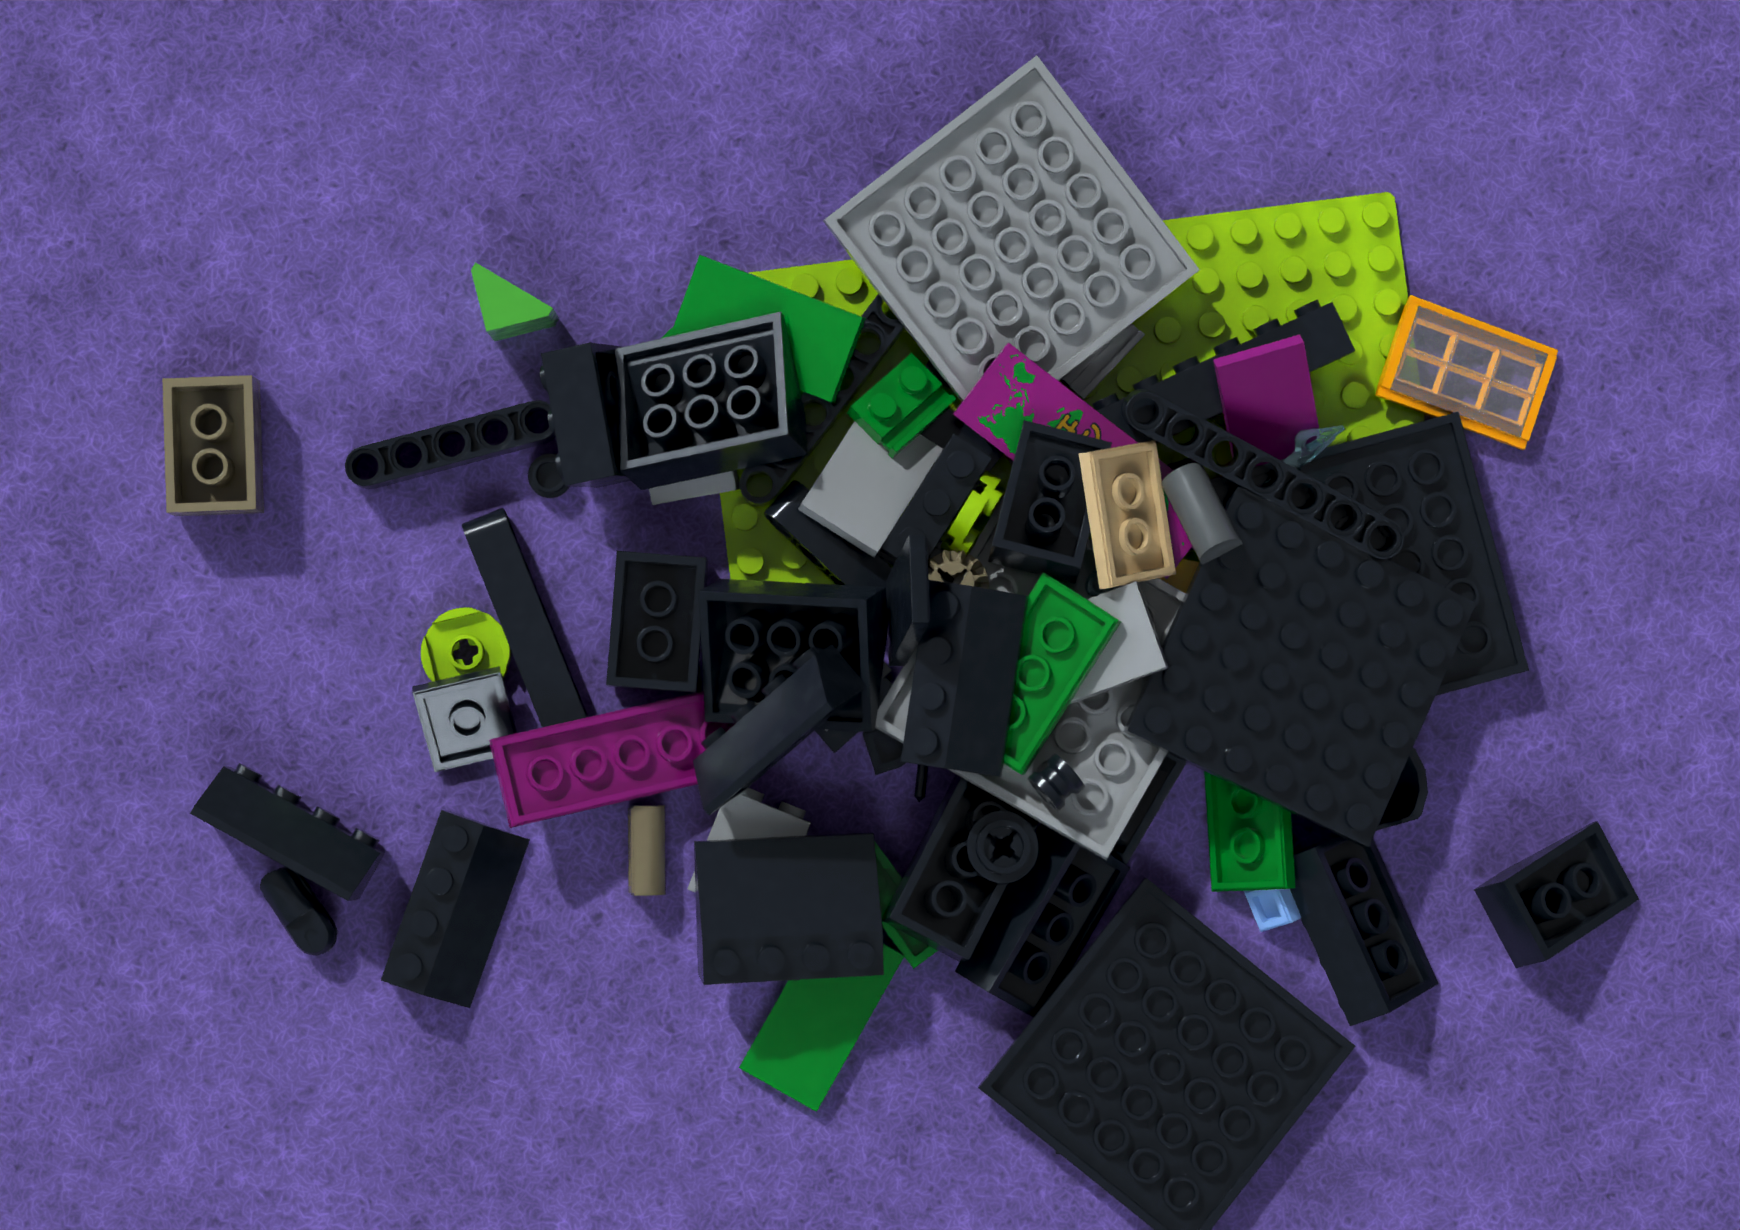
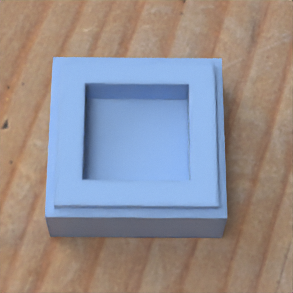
(1272, 907)

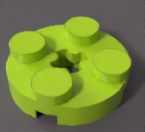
(980, 502)
(460, 625)

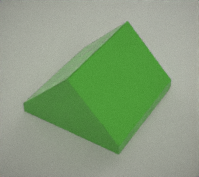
(507, 308)

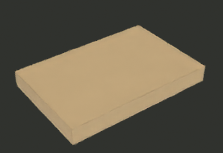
(1127, 514)

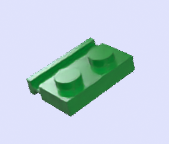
(901, 405)

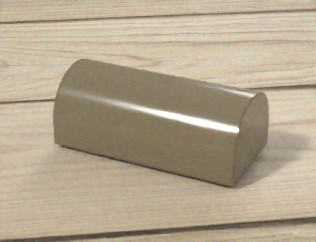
(646, 850)

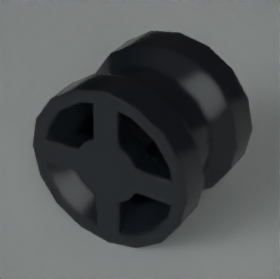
(1056, 782)

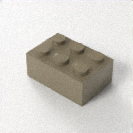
(213, 445)

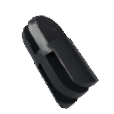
(299, 911)

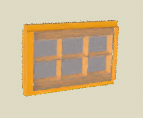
(1469, 367)

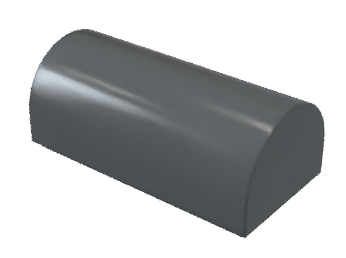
(1200, 512)

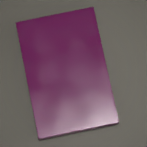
(1267, 395)

